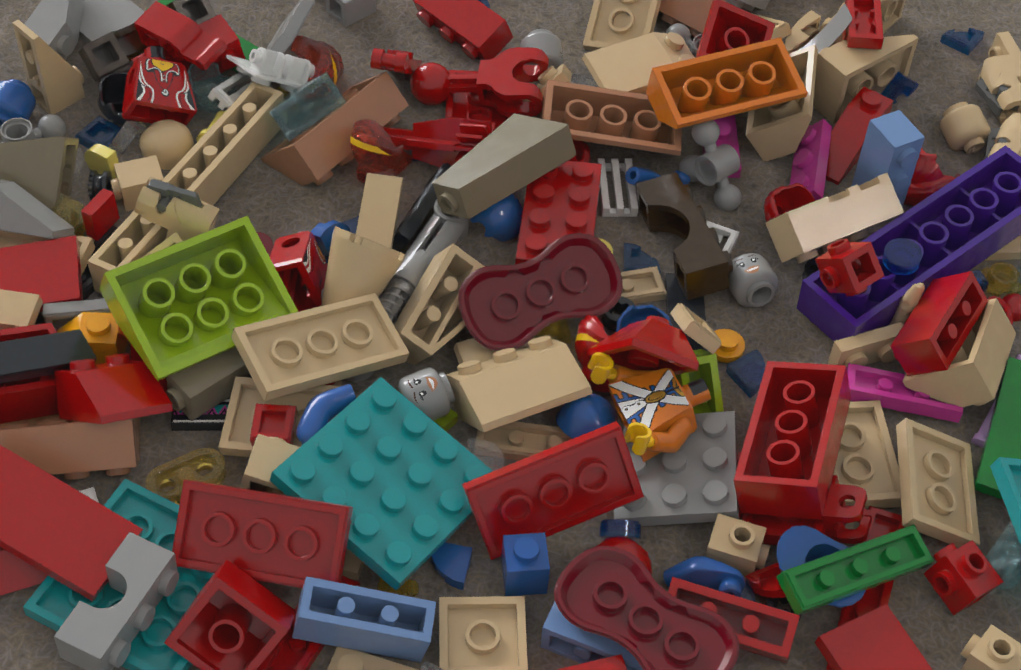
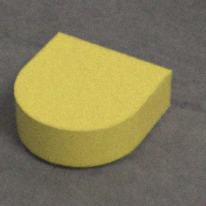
(101, 159)

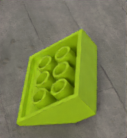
(193, 294)

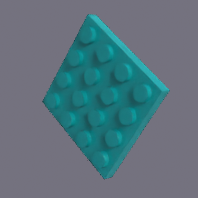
(395, 474)
(158, 519)

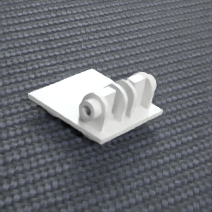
(272, 66)

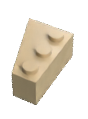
(834, 218)
(433, 308)

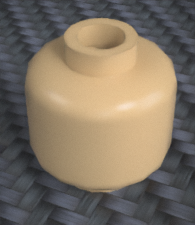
(965, 127)

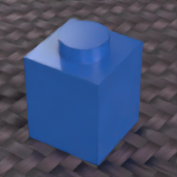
(525, 564)

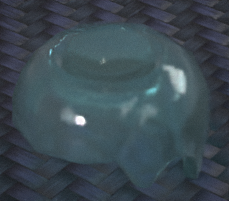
(203, 82)

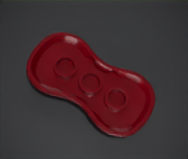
(514, 302)
(619, 599)

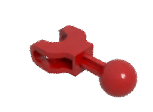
(499, 82)

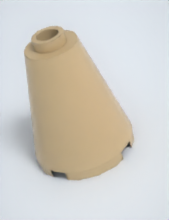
(357, 267)

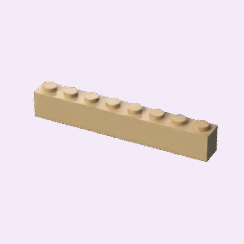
(206, 169)

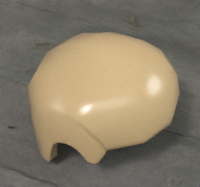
(167, 141)

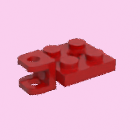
(835, 517)

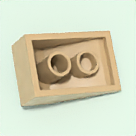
(630, 62)
(846, 70)

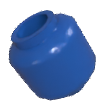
(15, 100)

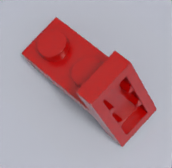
(866, 24)

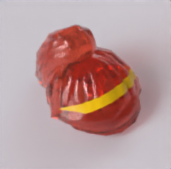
(321, 55)
(376, 151)

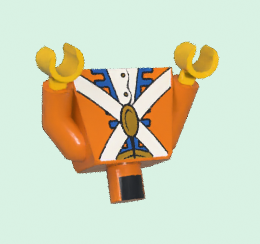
(650, 405)

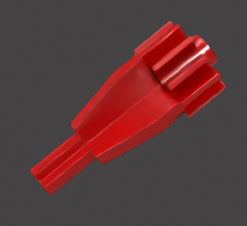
(441, 139)

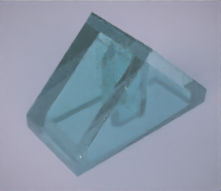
(306, 105)

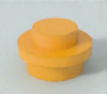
(731, 347)

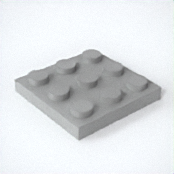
(691, 482)

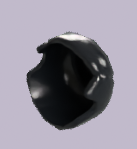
(111, 96)

